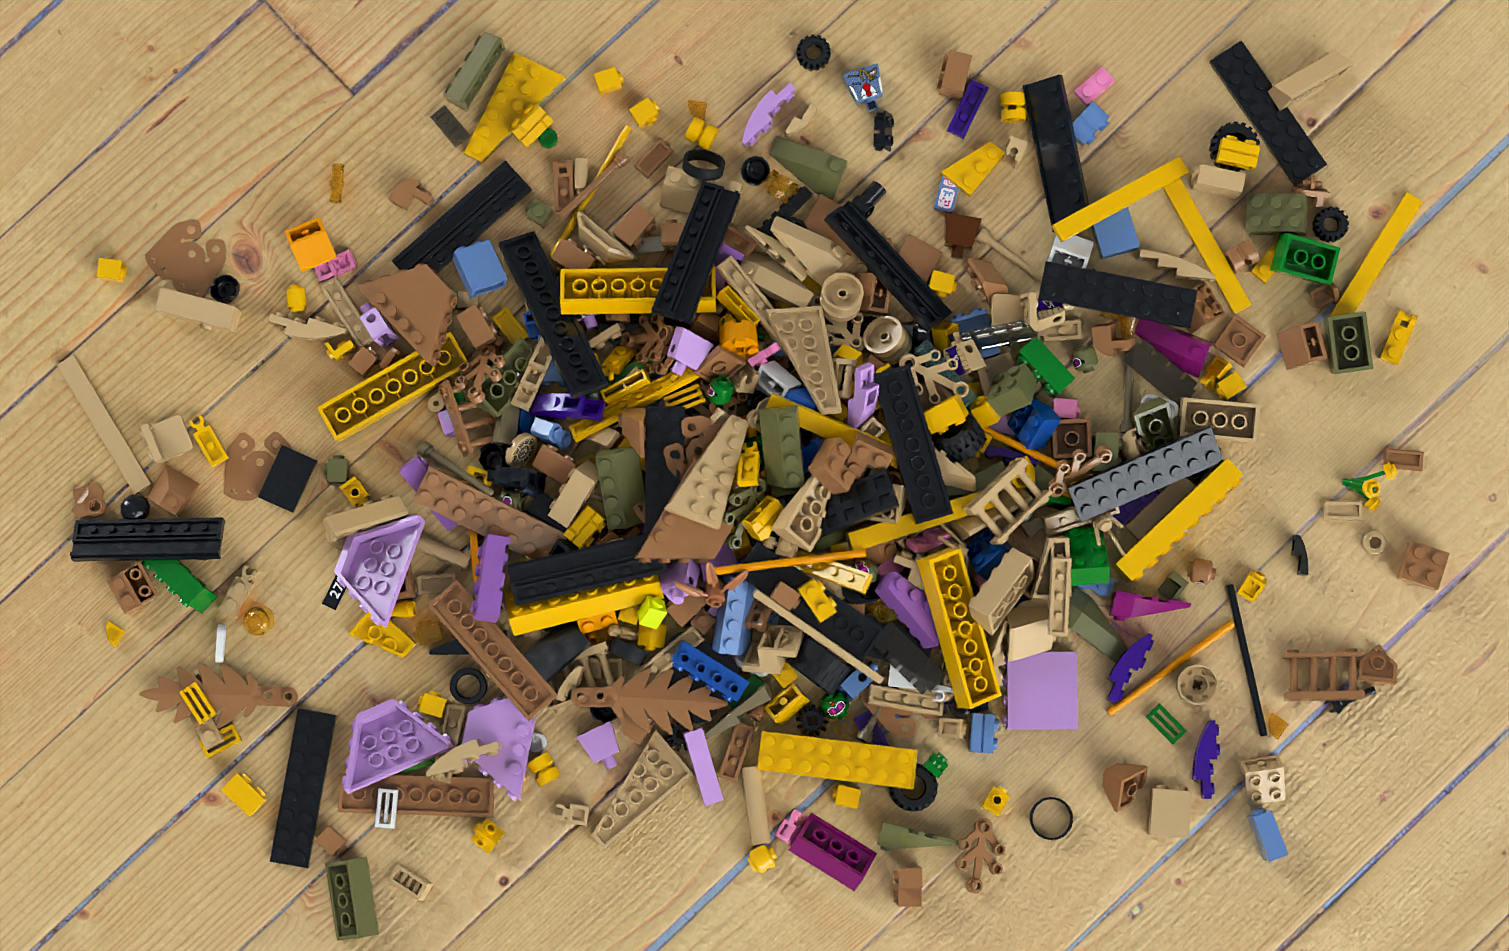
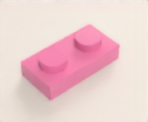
(1094, 86)

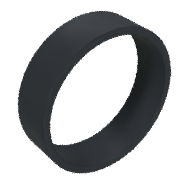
(704, 155)
(1070, 824)

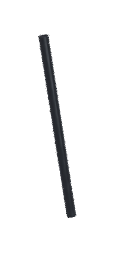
(1246, 660)

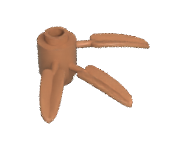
(714, 587)

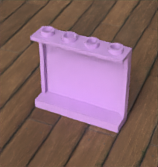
(1041, 692)

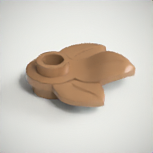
(87, 499)

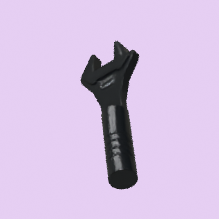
(1339, 705)

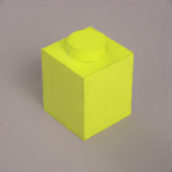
(652, 612)

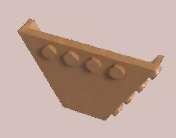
(416, 305)
(683, 538)

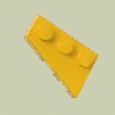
(974, 168)
(389, 639)

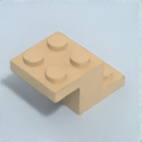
(773, 649)

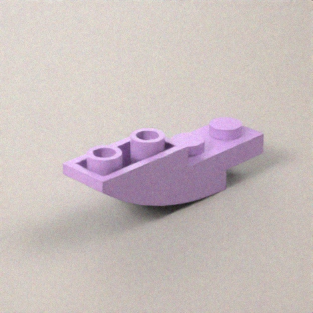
(760, 118)
(865, 396)

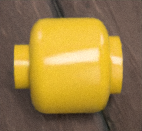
(762, 858)

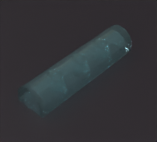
(925, 348)

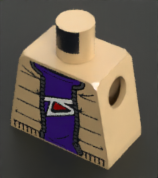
(1050, 313)
(965, 353)

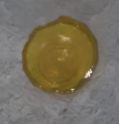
(258, 620)

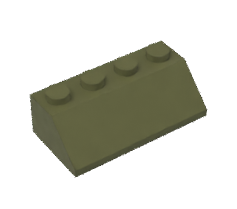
(475, 70)
(782, 446)
(620, 485)
(352, 899)

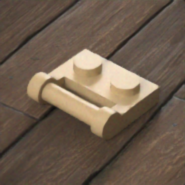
(838, 365)

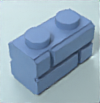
(982, 733)

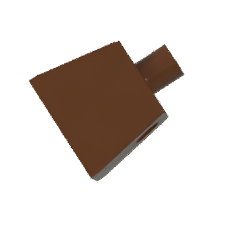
(960, 233)

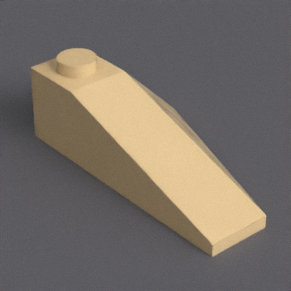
(776, 250)
(816, 252)
(775, 280)
(955, 474)
(803, 515)

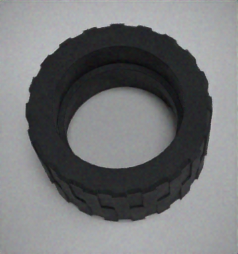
(819, 665)

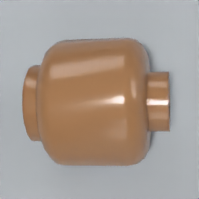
(1201, 571)

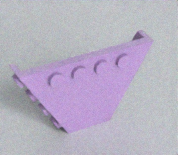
(377, 563)
(504, 724)
(389, 741)

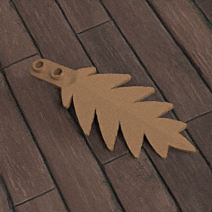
(232, 695)
(653, 699)

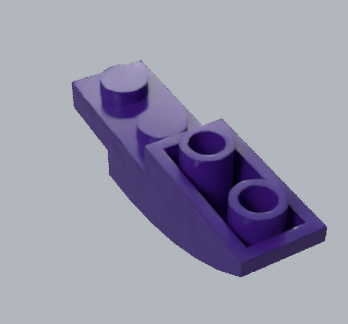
(563, 406)
(1132, 659)
(1205, 751)

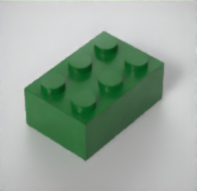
(1305, 259)
(1045, 367)
(1088, 559)

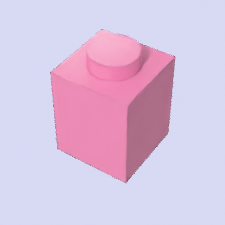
(1066, 408)

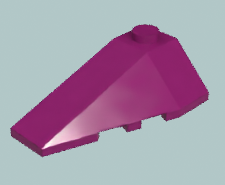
(1180, 347)
(1134, 605)

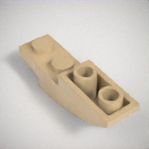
(315, 330)
(456, 758)

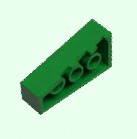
(181, 582)

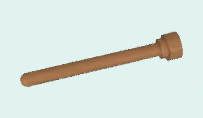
(620, 160)

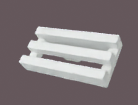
(394, 808)

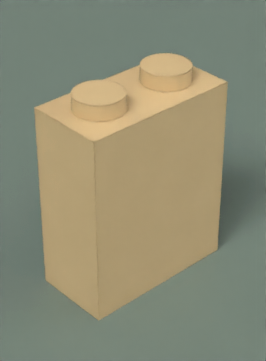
(1218, 181)
(1169, 811)

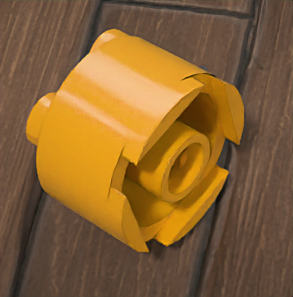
(739, 338)

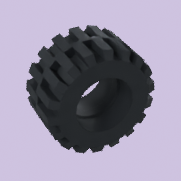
(1237, 130)
(960, 440)
(924, 800)

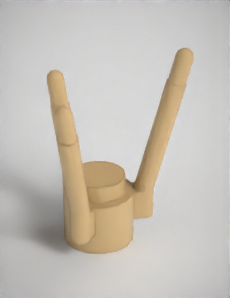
(1104, 523)
(960, 544)

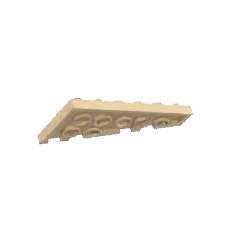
(807, 345)
(710, 481)
(647, 784)

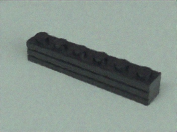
(786, 210)

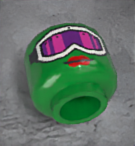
(720, 390)
(835, 705)

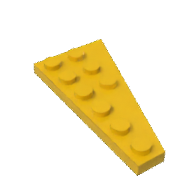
(519, 87)

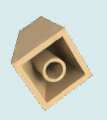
(1027, 632)

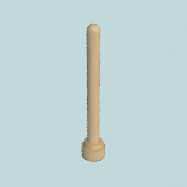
(985, 238)

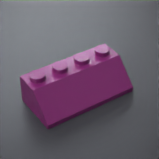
(833, 852)

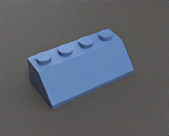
(730, 630)

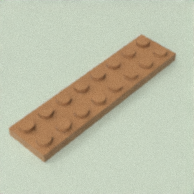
(485, 514)
(493, 652)
(423, 796)

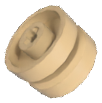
(841, 297)
(887, 339)

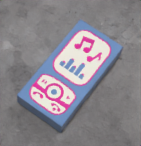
(946, 196)

